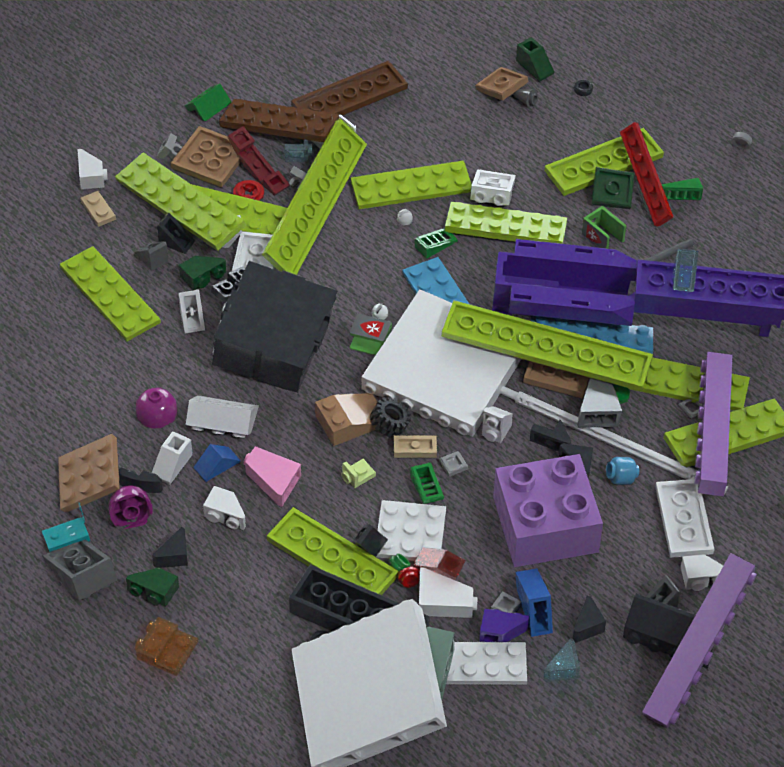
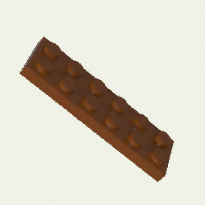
(354, 91)
(279, 120)

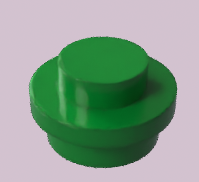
(399, 562)

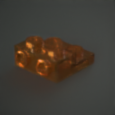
(165, 646)

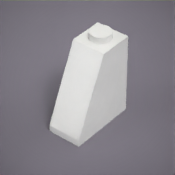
(445, 596)

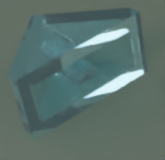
(685, 270)
(564, 665)

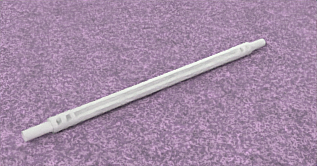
(601, 434)

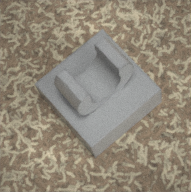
(169, 147)
(298, 175)

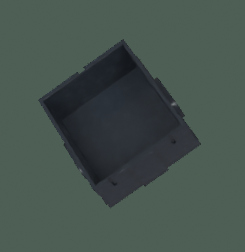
(272, 326)

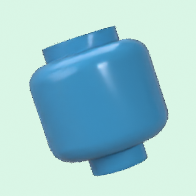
(622, 470)

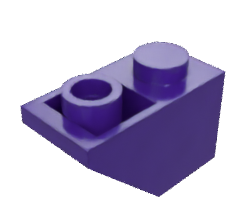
(502, 626)

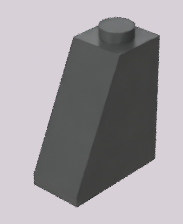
(599, 406)

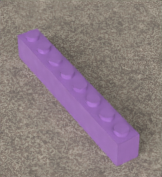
(714, 424)
(699, 641)

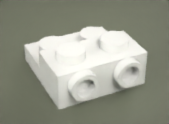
(492, 187)

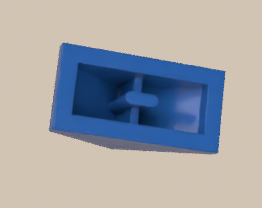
(215, 461)

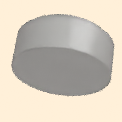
(741, 140)

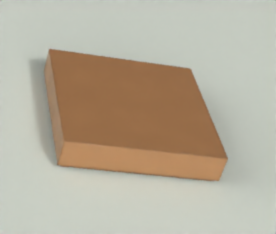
(502, 83)

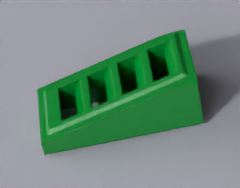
(684, 190)
(433, 248)
(422, 471)

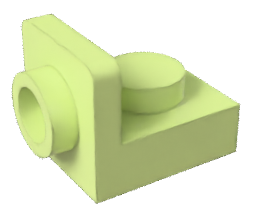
(357, 473)

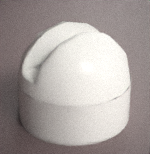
(404, 217)
(383, 311)

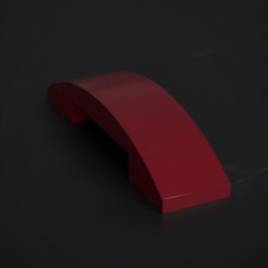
(255, 163)

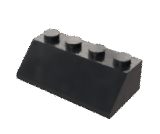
(657, 625)

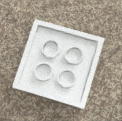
(410, 528)

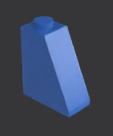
(535, 601)

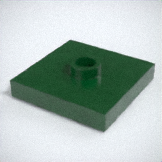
(612, 188)

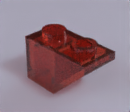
(440, 561)

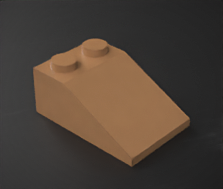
(345, 416)

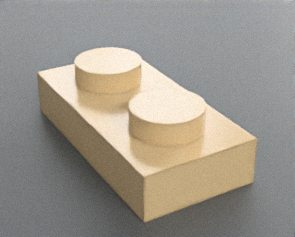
(98, 208)
(415, 447)

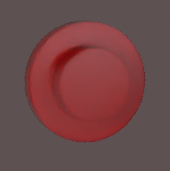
(409, 577)

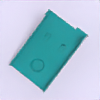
(66, 533)

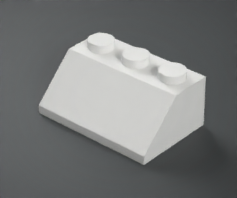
(221, 416)

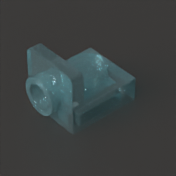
(298, 152)

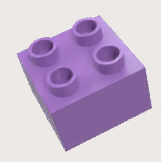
(547, 510)

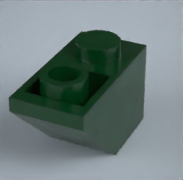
(534, 59)
(197, 270)
(158, 584)

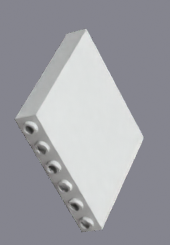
(434, 373)
(368, 687)

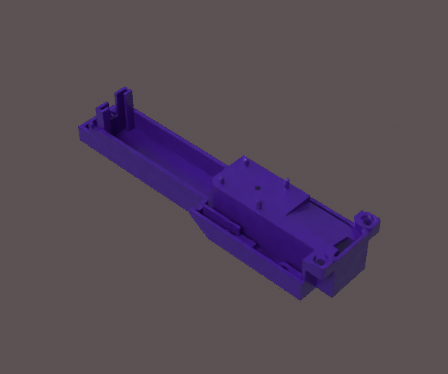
(595, 284)

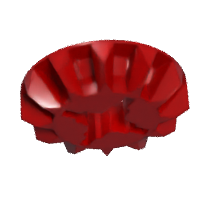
(249, 185)

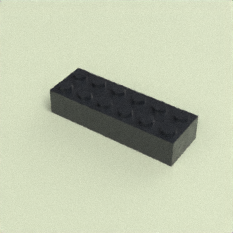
(335, 601)

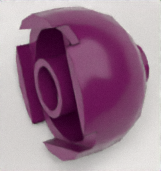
(156, 408)
(130, 503)

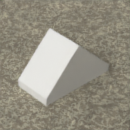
(191, 311)

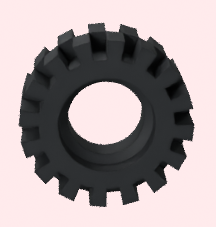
(396, 411)

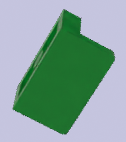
(209, 102)

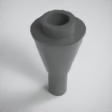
(526, 96)

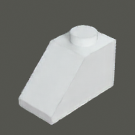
(91, 171)

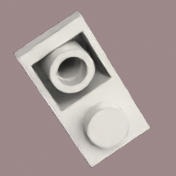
(496, 423)
(172, 457)
(220, 505)
(697, 571)

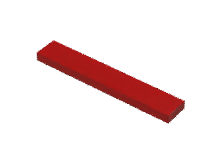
(646, 174)

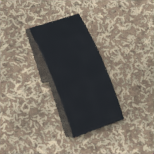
(223, 289)
(146, 481)

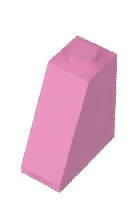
(272, 473)

